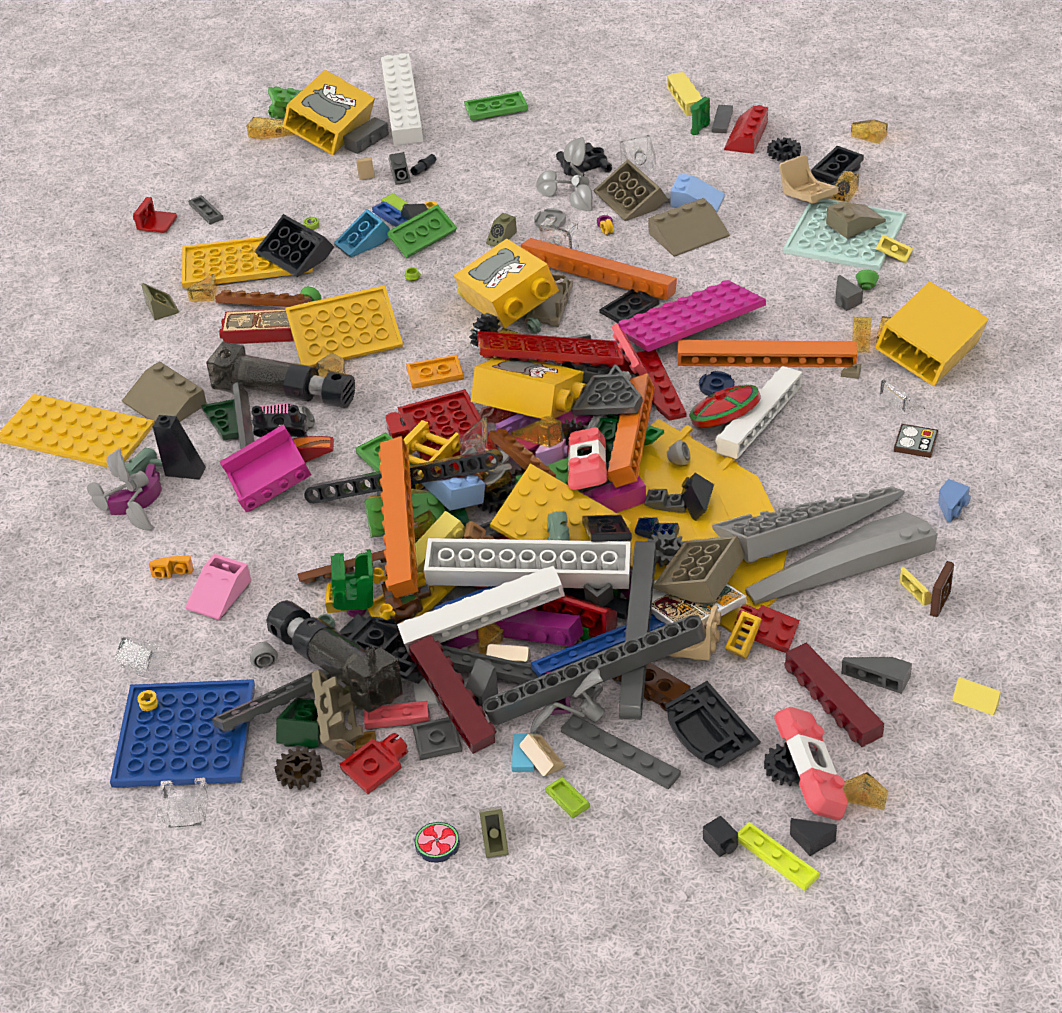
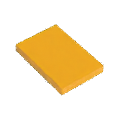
(434, 371)

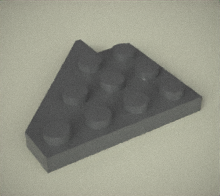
(608, 395)

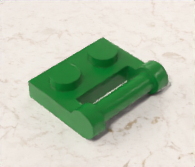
(700, 115)

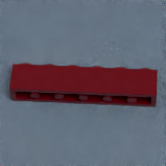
(452, 694)
(834, 695)

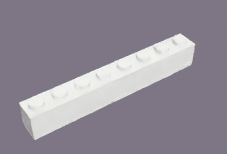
(746, 428)
(484, 608)

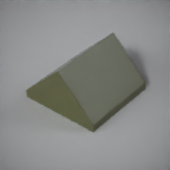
(158, 302)

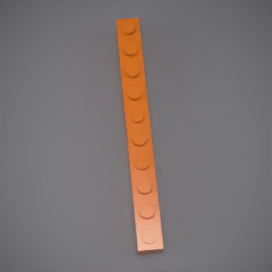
(602, 269)
(767, 353)
(631, 436)
(398, 518)

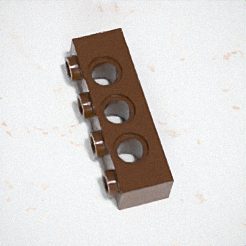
(661, 686)

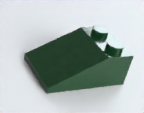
(299, 724)

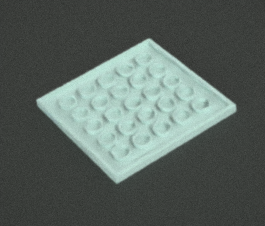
(819, 241)

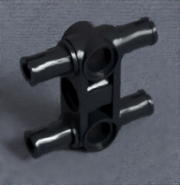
(593, 159)
(293, 421)

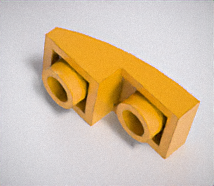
(167, 566)

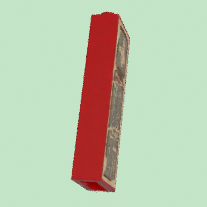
(255, 326)

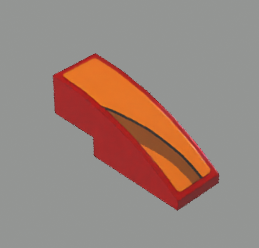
(314, 446)

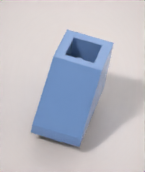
(952, 499)

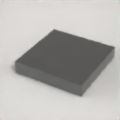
(436, 738)

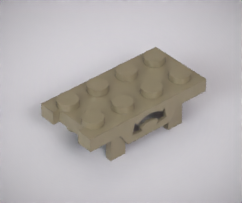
(552, 309)
(331, 711)

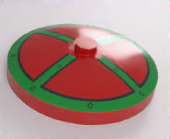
(725, 405)

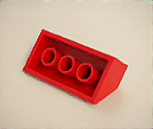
(748, 130)
(592, 616)

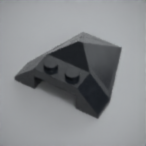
(386, 635)

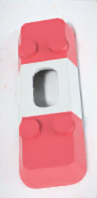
(587, 469)
(819, 784)

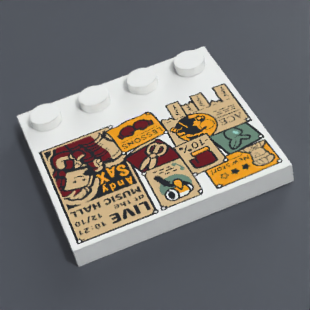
(672, 608)

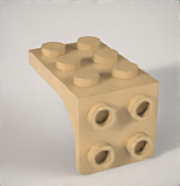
(801, 184)
(704, 649)

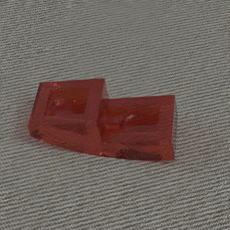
(495, 415)

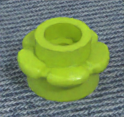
(412, 274)

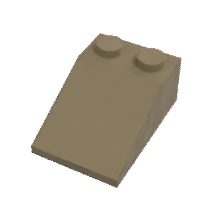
(852, 218)

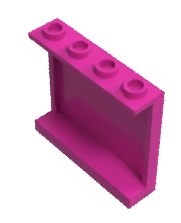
(265, 468)

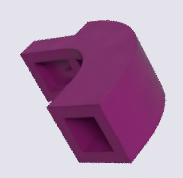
(118, 501)

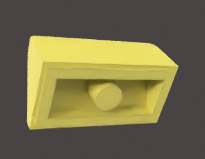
(894, 248)
(915, 587)
(976, 696)

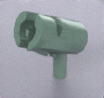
(141, 460)
(557, 526)

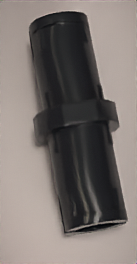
(423, 164)

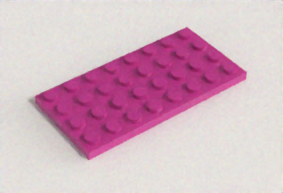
(690, 315)

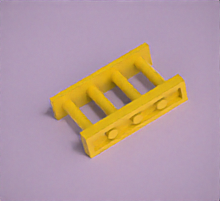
(421, 434)

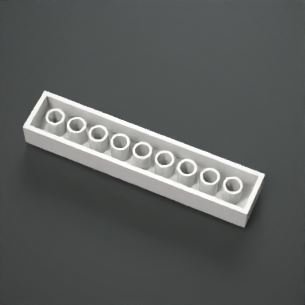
(401, 99)
(502, 561)

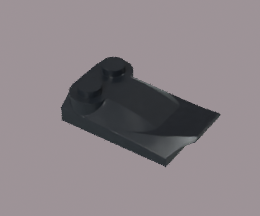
(835, 163)

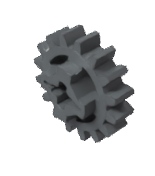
(666, 547)

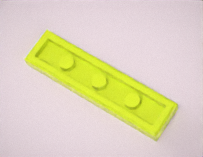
(777, 856)

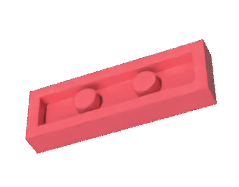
(397, 715)

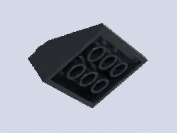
(294, 246)

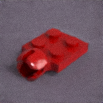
(775, 627)
(375, 762)

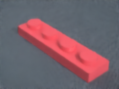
(626, 347)

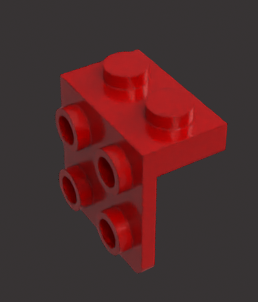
(150, 220)

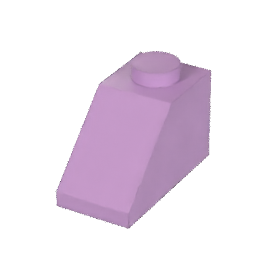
(552, 454)

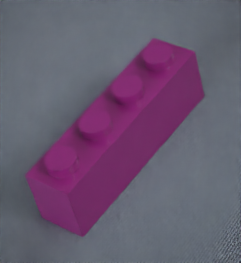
(543, 627)

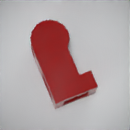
(394, 425)

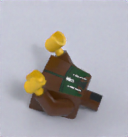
(402, 607)

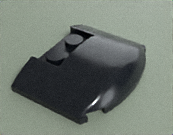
(709, 726)

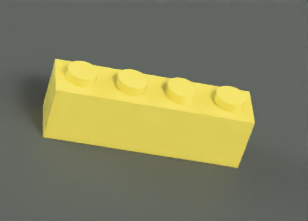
(683, 91)
(446, 528)

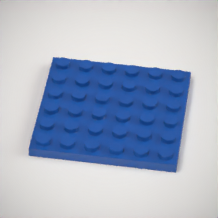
(179, 736)

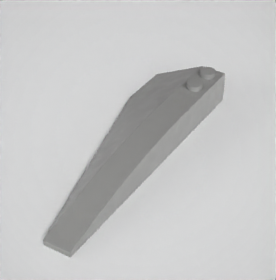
(806, 522)
(860, 551)

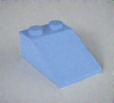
(690, 188)
(458, 491)

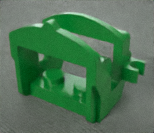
(355, 589)

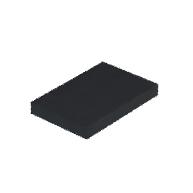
(629, 305)
(606, 528)

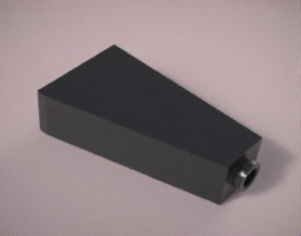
(176, 449)

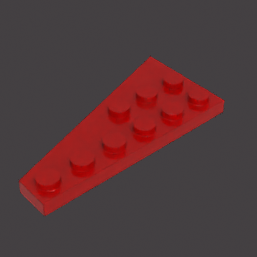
(665, 396)

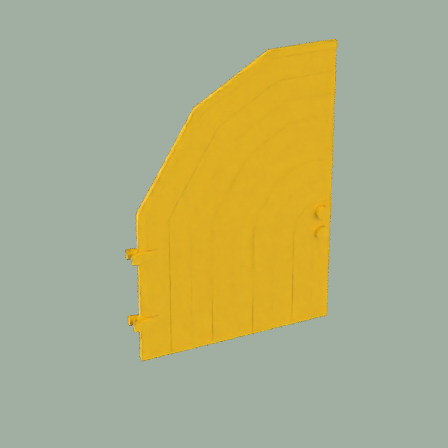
(733, 495)

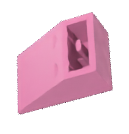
(218, 586)

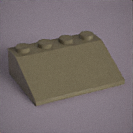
(630, 192)
(687, 227)
(164, 393)
(701, 569)

